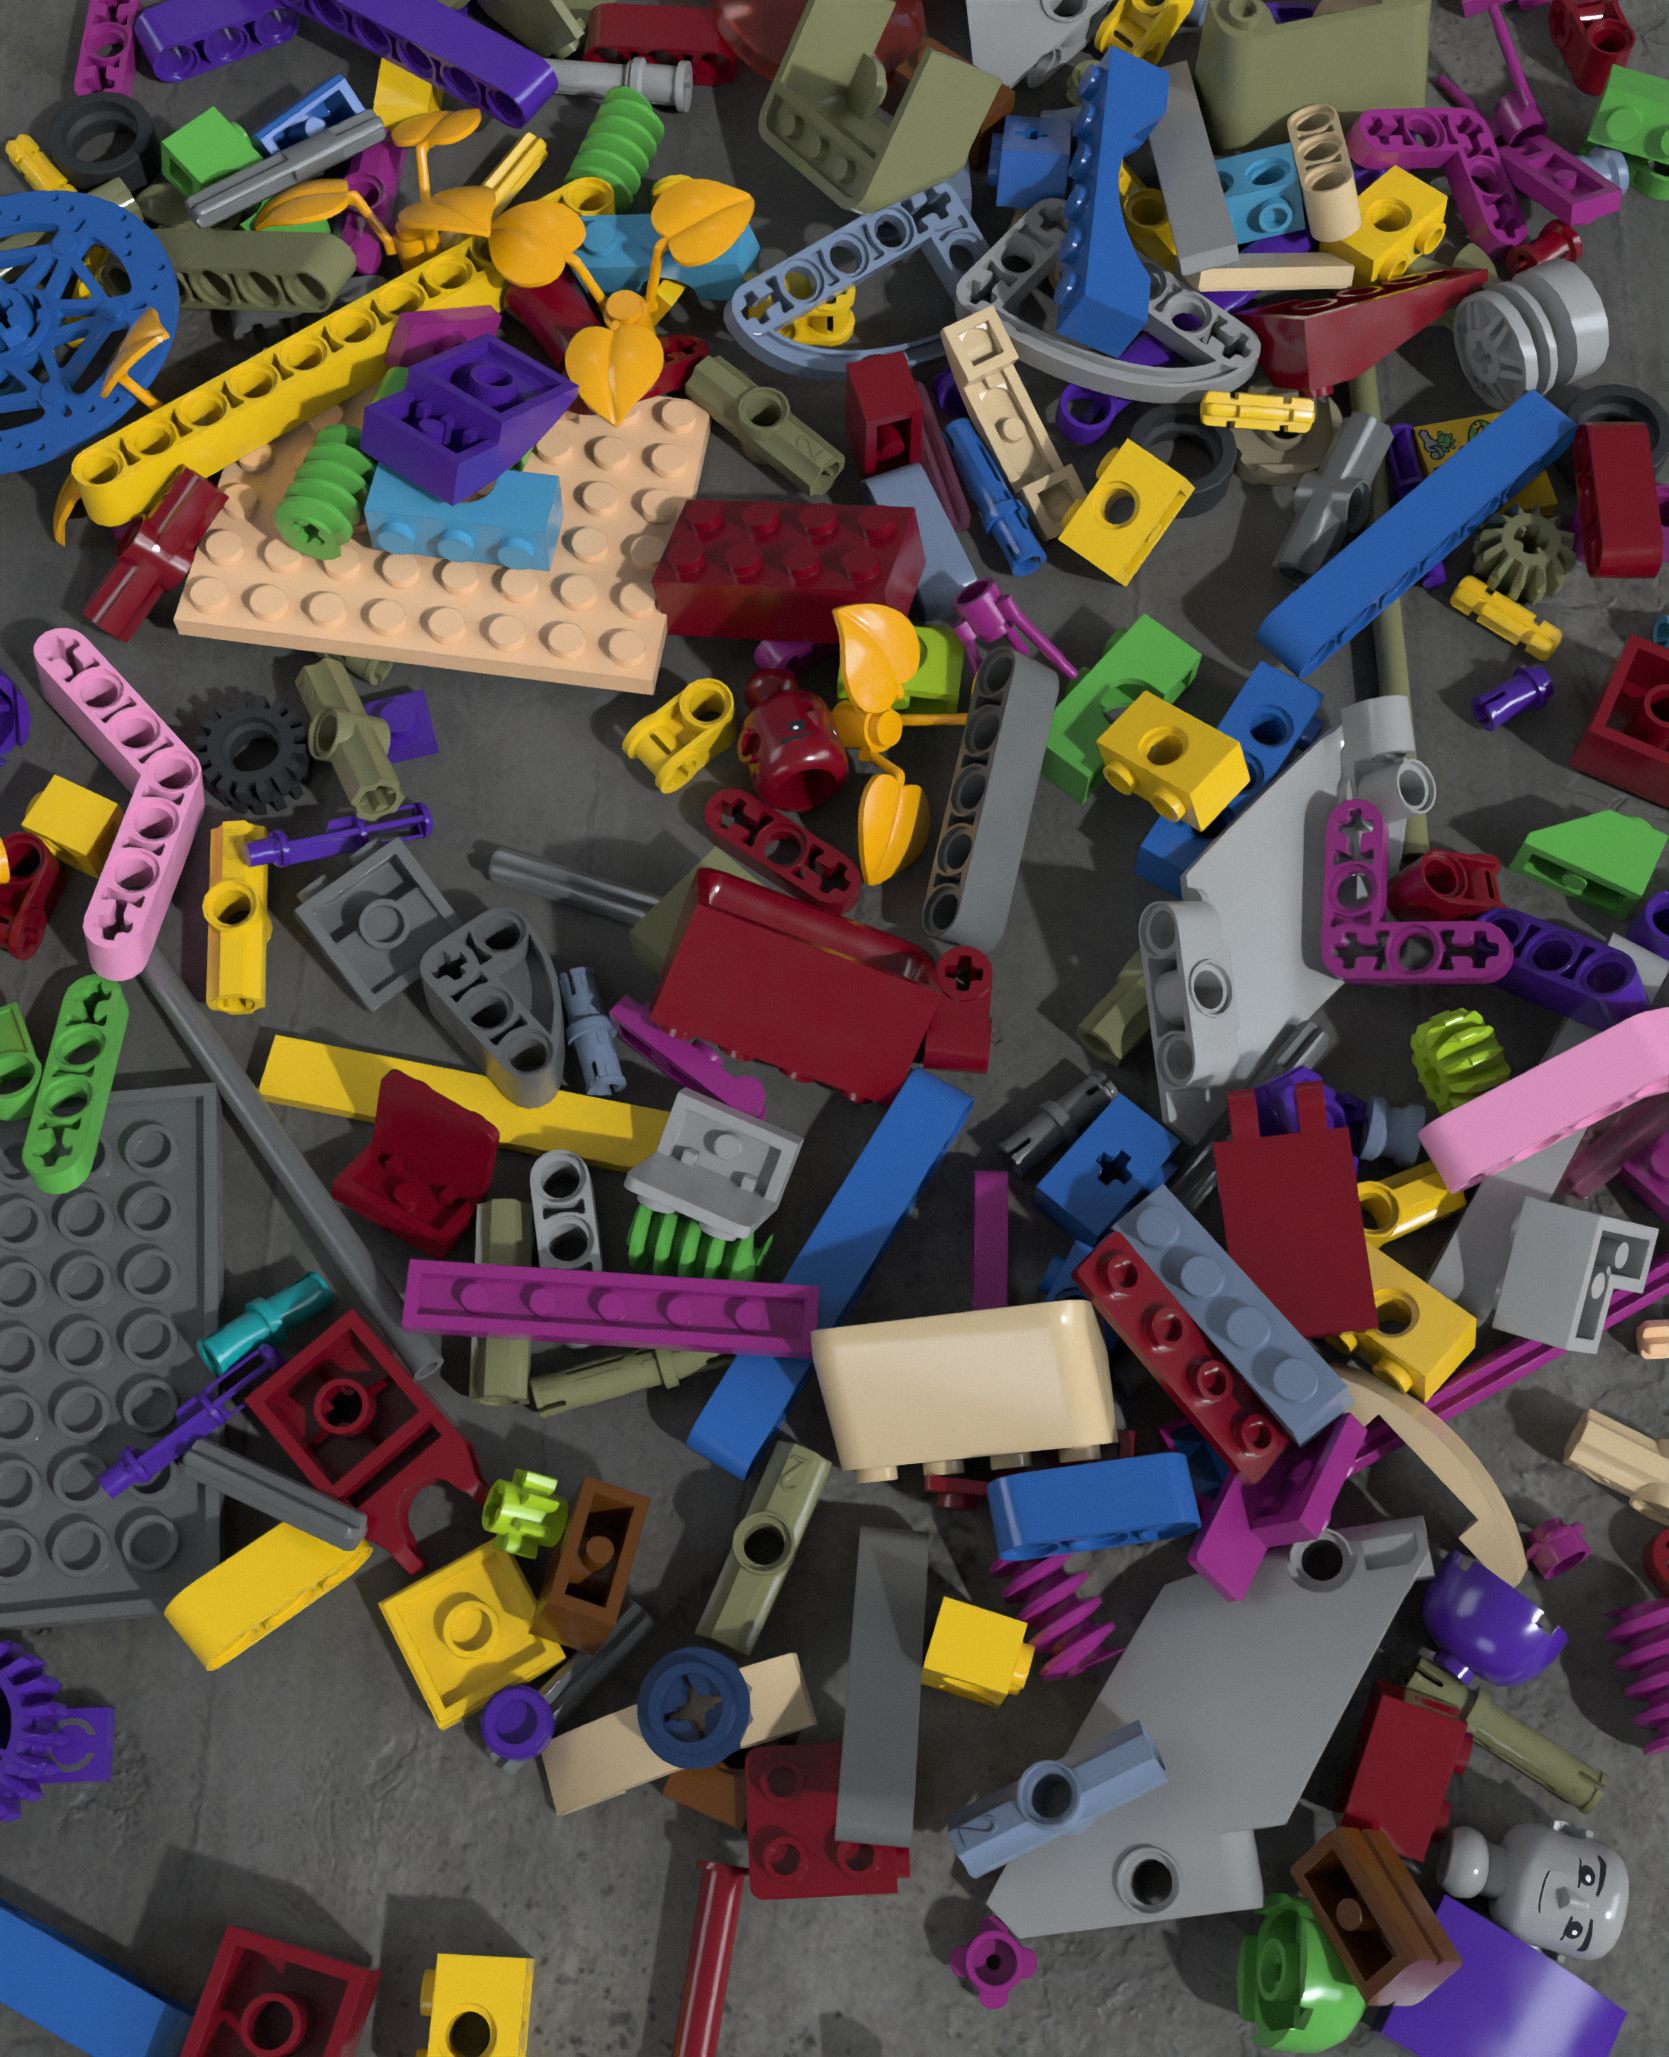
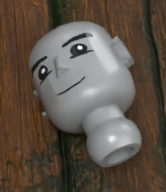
(1542, 1885)

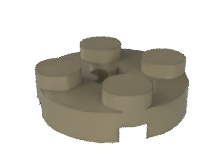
(1285, 461)

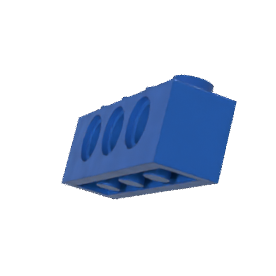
(1267, 706)

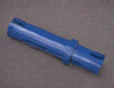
(1002, 515)

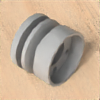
(1531, 333)

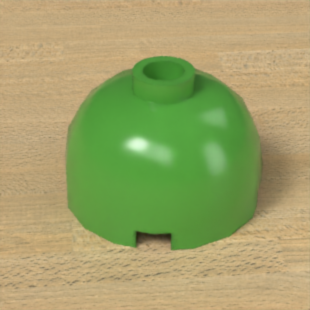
(1295, 1981)

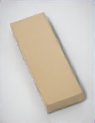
(1273, 272)

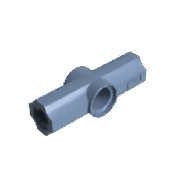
(1014, 1817)

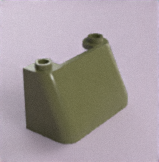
(1262, 72)

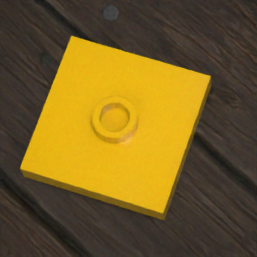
(469, 1632)

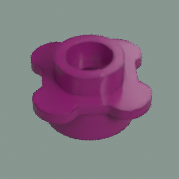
(1015, 1962)

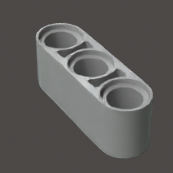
(565, 1217)

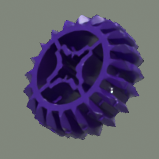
(26, 1745)

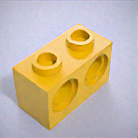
(977, 1654)

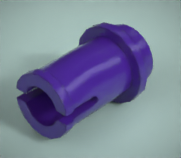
(1524, 691)

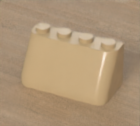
(967, 1388)

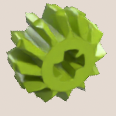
(1457, 1058)

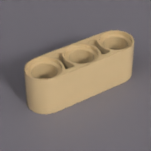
(1324, 172)

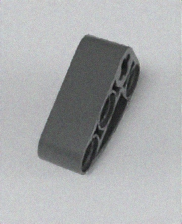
(518, 986)

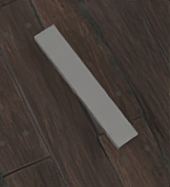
(1191, 180)

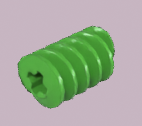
(619, 144)
(327, 493)
(683, 1245)

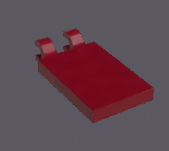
(1297, 1215)

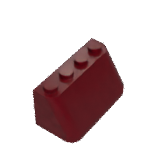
(795, 987)

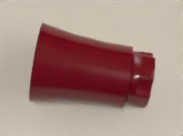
(552, 313)

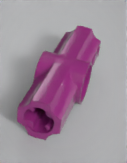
(377, 179)

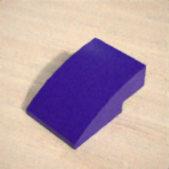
(465, 417)
(1500, 2001)

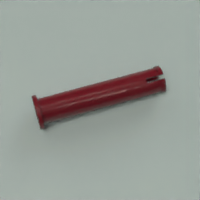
(709, 1959)

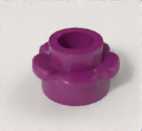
(1556, 1547)

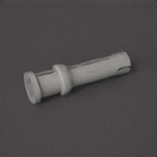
(657, 82)

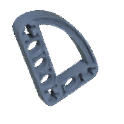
(931, 234)

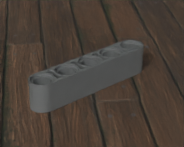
(990, 800)
(883, 1689)

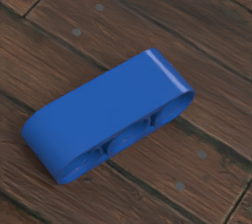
(1092, 1506)

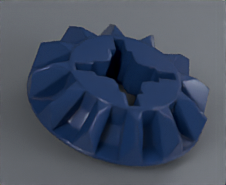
(666, 1691)

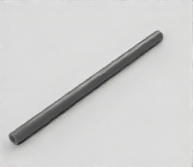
(289, 1165)

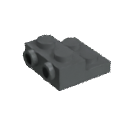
(376, 920)

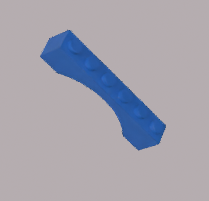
(1103, 280)

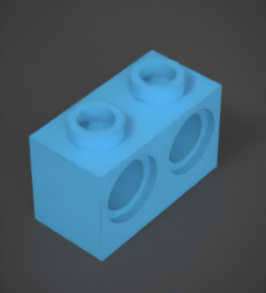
(1262, 193)

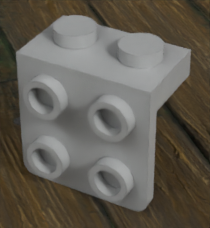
(716, 1167)

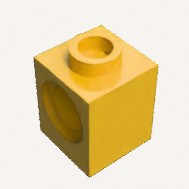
(74, 824)

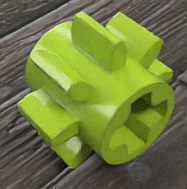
(525, 1513)

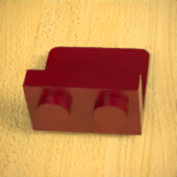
(422, 1168)
(794, 1825)

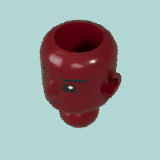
(790, 743)

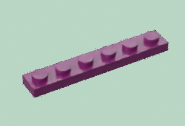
(610, 1309)

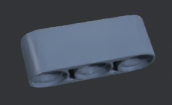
(946, 564)

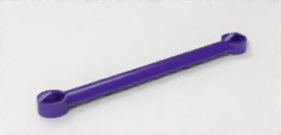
(1152, 352)

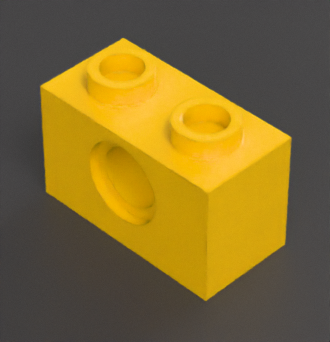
(1397, 225)
(1158, 498)
(1173, 761)
(1432, 1344)
(480, 1984)

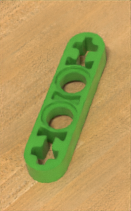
(67, 1081)

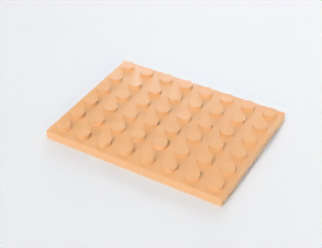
(577, 625)

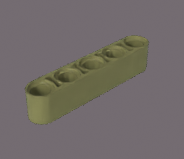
(248, 269)

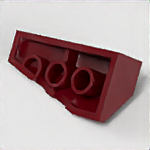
(1341, 337)

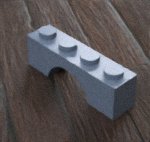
(1236, 1317)

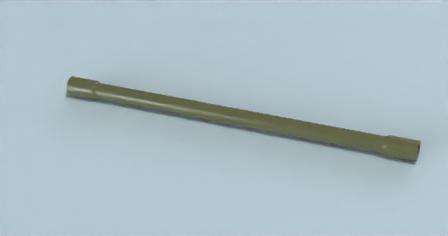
(1388, 625)

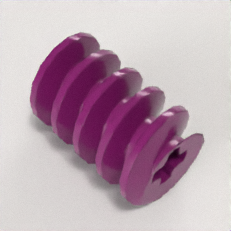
(1057, 1613)
(1647, 1633)

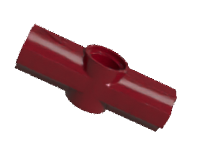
(154, 554)

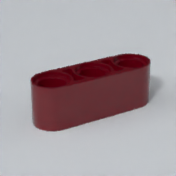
(661, 37)
(1617, 500)

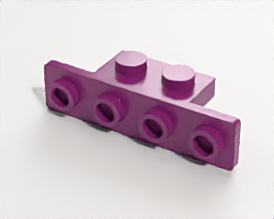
(1281, 1509)

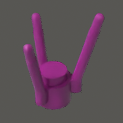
(1517, 111)
(990, 615)

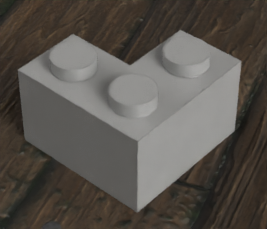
(1566, 1272)

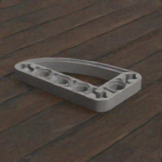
(1094, 370)

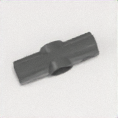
(1333, 498)

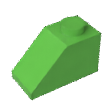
(1594, 860)

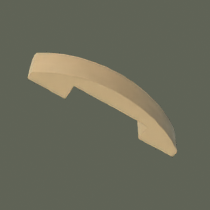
(1007, 421)
(1493, 1532)
(612, 1755)

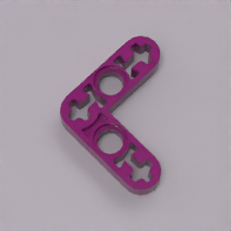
(1461, 146)
(1369, 920)

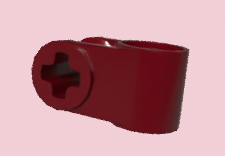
(1590, 39)
(1445, 887)
(28, 900)
(961, 1025)

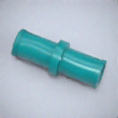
(265, 1322)

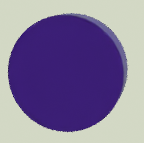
(517, 1723)

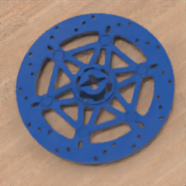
(31, 340)

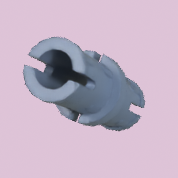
(591, 1032)

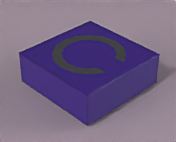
(90, 1747)

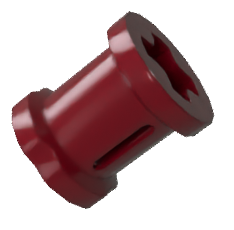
(1550, 244)

